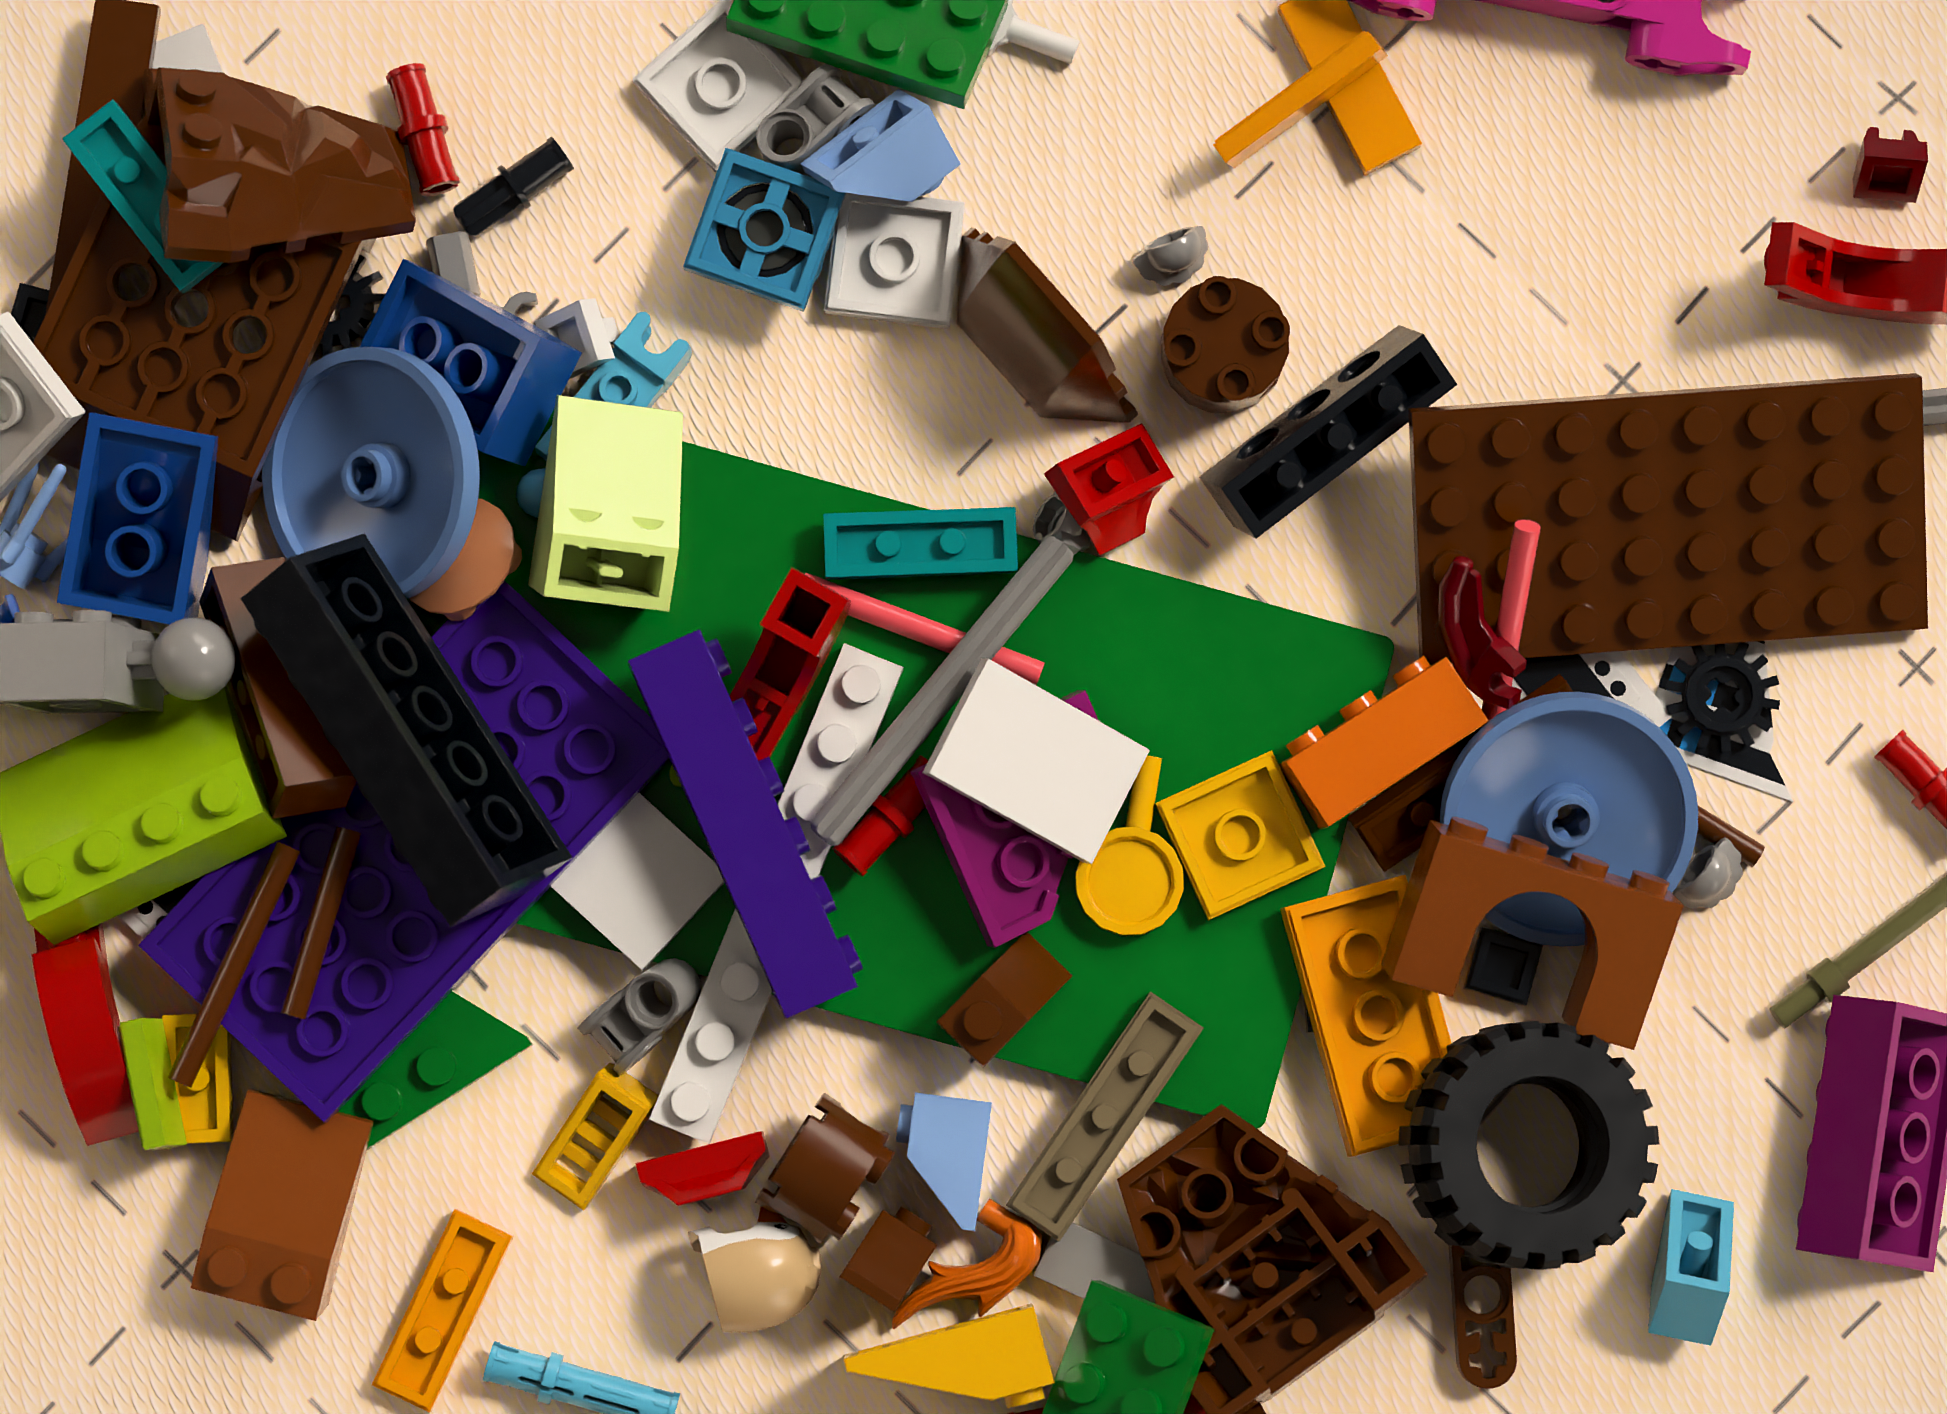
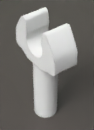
(1033, 37)

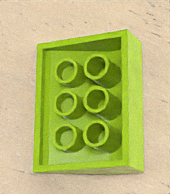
(131, 813)

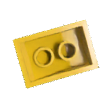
(974, 1358)

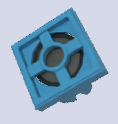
(764, 230)

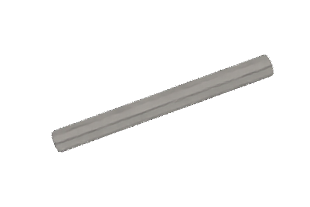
(941, 691)

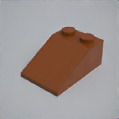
(282, 1206)

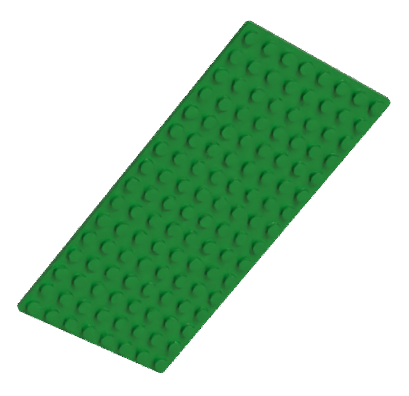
(1163, 663)

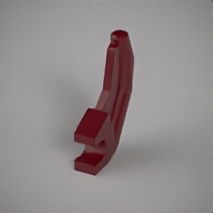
(1471, 642)

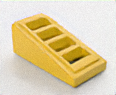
(626, 1091)

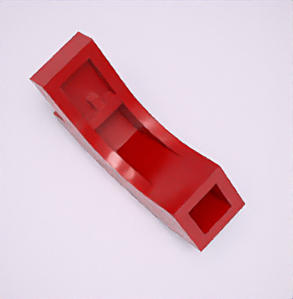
(1855, 277)
(789, 656)
(85, 1033)

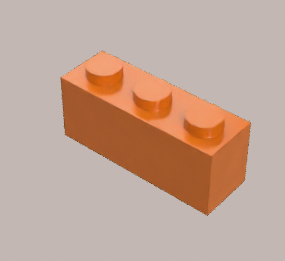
(1381, 740)

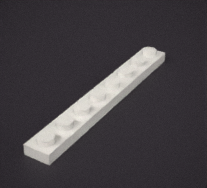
(736, 984)

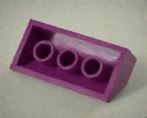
(1878, 1136)

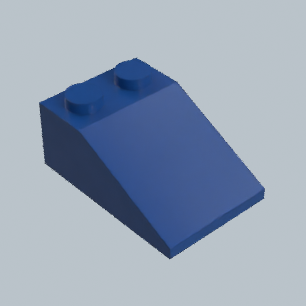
(489, 357)
(140, 520)

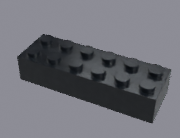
(405, 728)

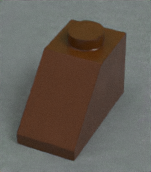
(1004, 999)
(890, 1257)

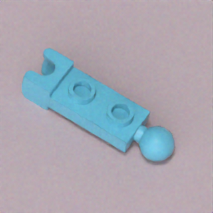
(629, 378)

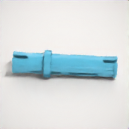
(573, 1384)

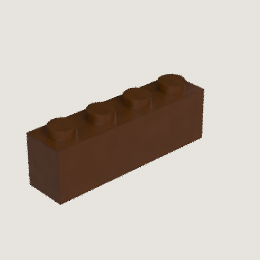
(284, 737)

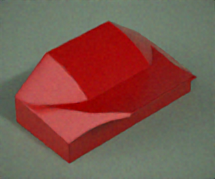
(1112, 486)
(705, 1169)

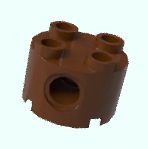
(1224, 345)
(825, 1170)

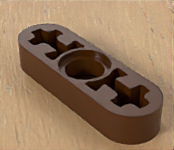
(1470, 1343)

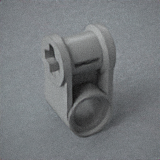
(813, 114)
(635, 1018)

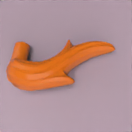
(984, 1281)

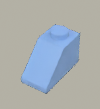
(887, 152)
(948, 1149)

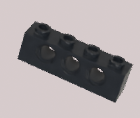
(1327, 431)

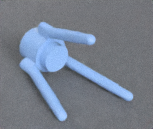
(20, 547)

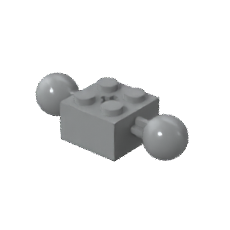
(109, 662)

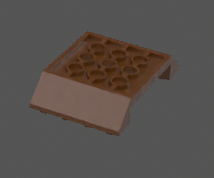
(150, 369)

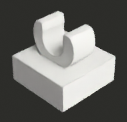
(585, 330)

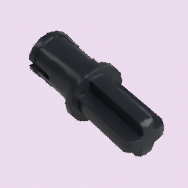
(512, 187)

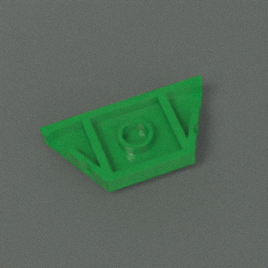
(433, 1064)

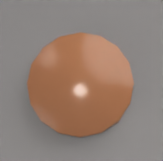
(479, 568)

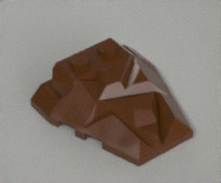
(268, 169)
(1260, 1256)

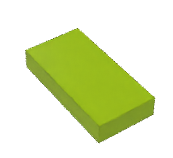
(151, 1089)

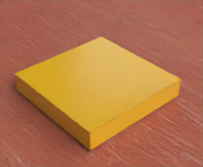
(1240, 835)

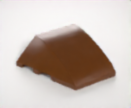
(1035, 334)

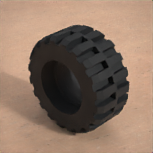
(1608, 1127)

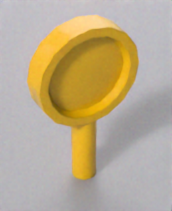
(1136, 872)

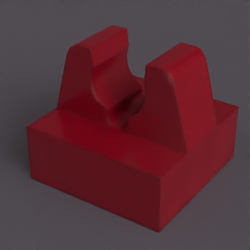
(1890, 167)

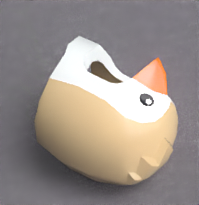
(758, 1272)

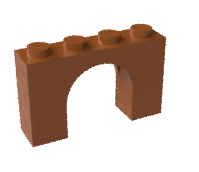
(1468, 874)

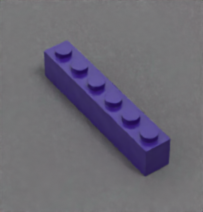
(743, 824)

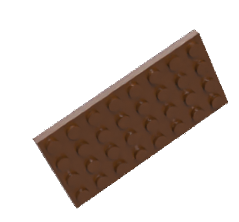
(1681, 513)

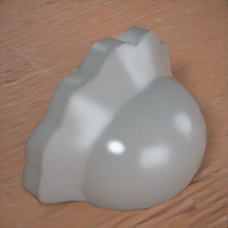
(1173, 256)
(1058, 522)
(1710, 876)

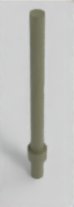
(1832, 977)

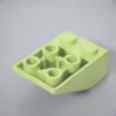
(610, 505)

